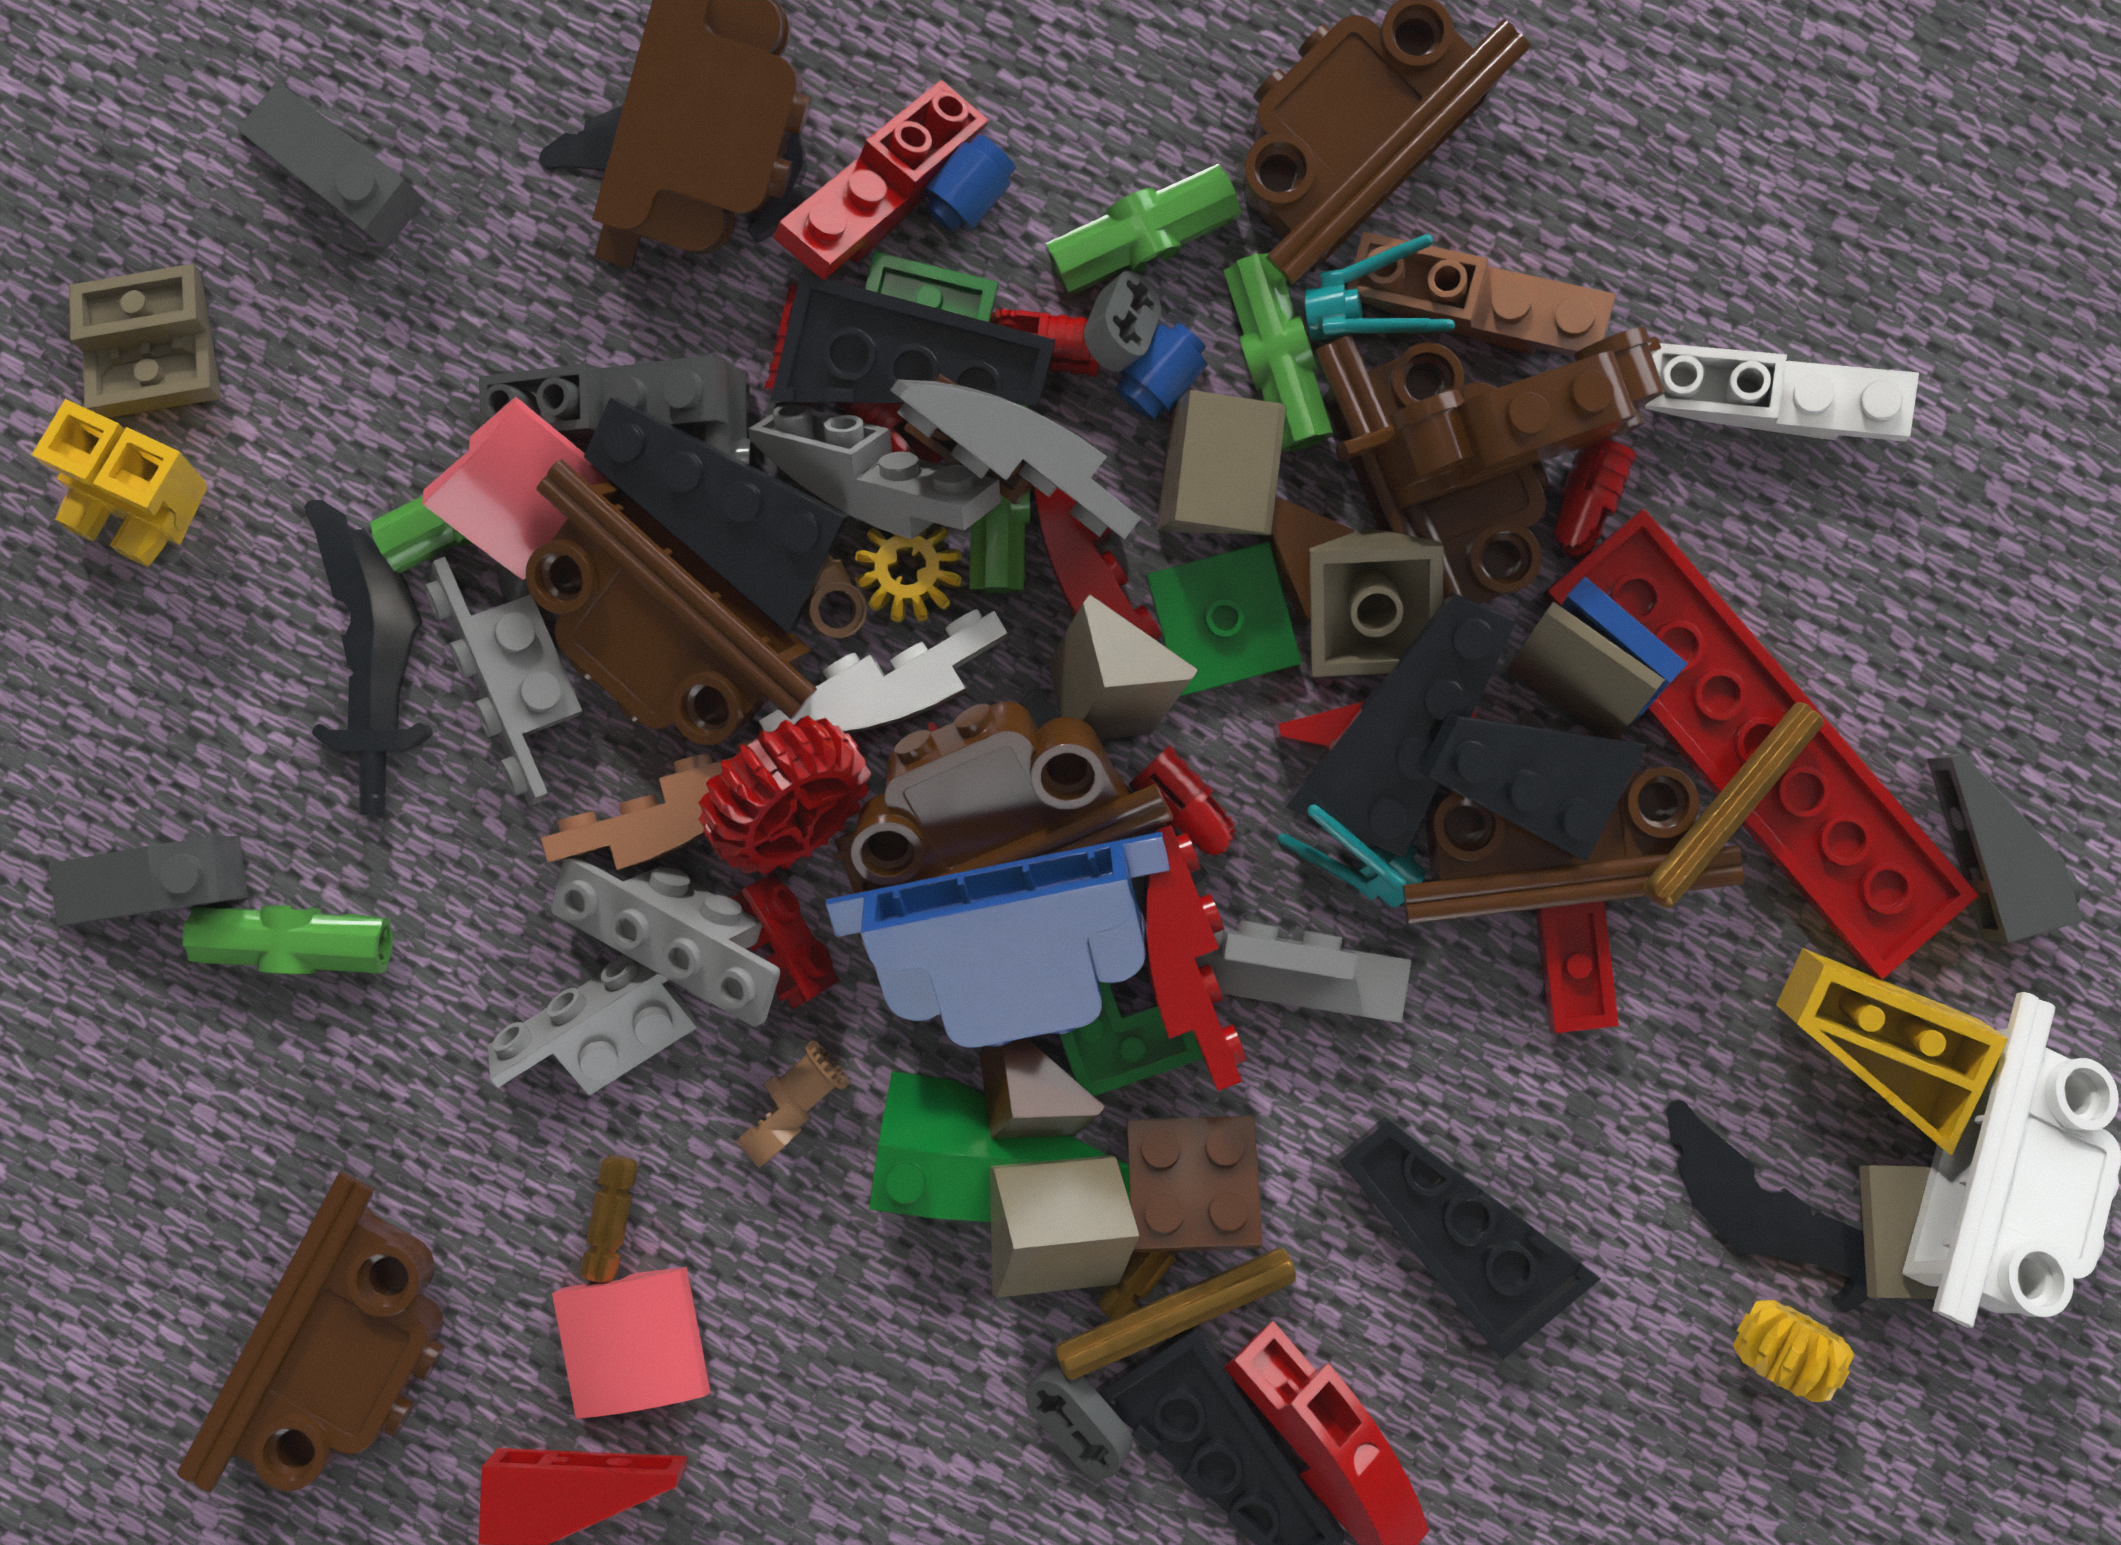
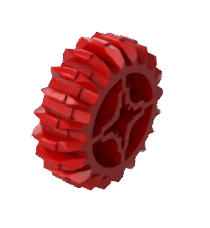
(784, 795)

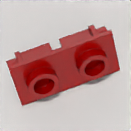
(802, 959)

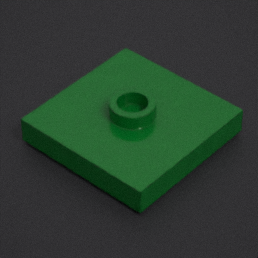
(1225, 617)

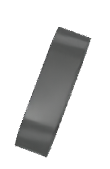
(1122, 321)
(1079, 1421)

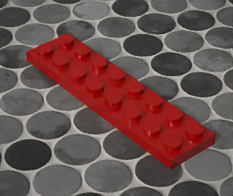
(1828, 813)

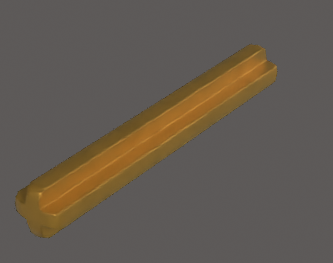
(1733, 805)
(1175, 1313)

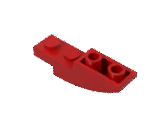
(882, 184)
(1080, 566)
(1177, 932)
(1335, 1435)

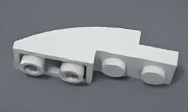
(1784, 395)
(863, 698)

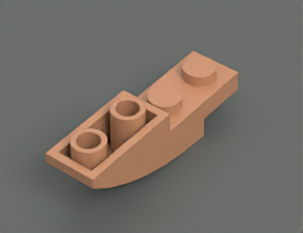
(1484, 300)
(644, 827)

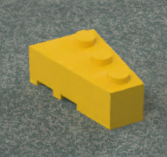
(1901, 1044)

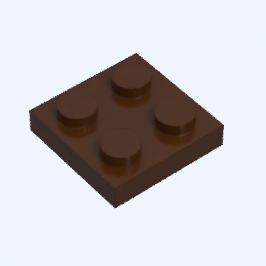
(1194, 1183)

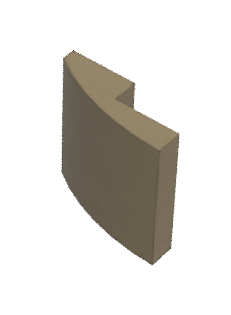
(144, 341)
(1584, 673)
(1889, 1215)

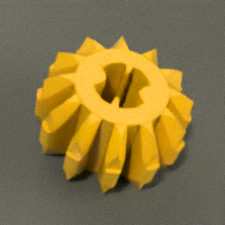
(928, 578)
(1793, 1350)

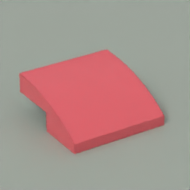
(493, 486)
(631, 1343)

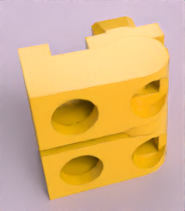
(122, 476)

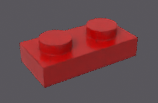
(1577, 967)

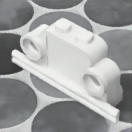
(2026, 1184)

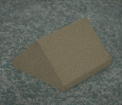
(1221, 465)
(1370, 599)
(1115, 674)
(1059, 1225)

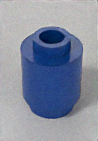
(968, 184)
(1163, 371)

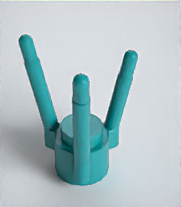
(1338, 312)
(1381, 869)

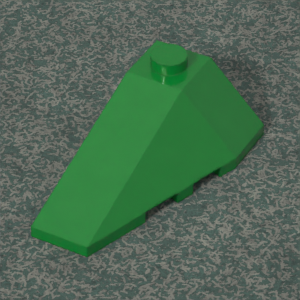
(940, 1150)

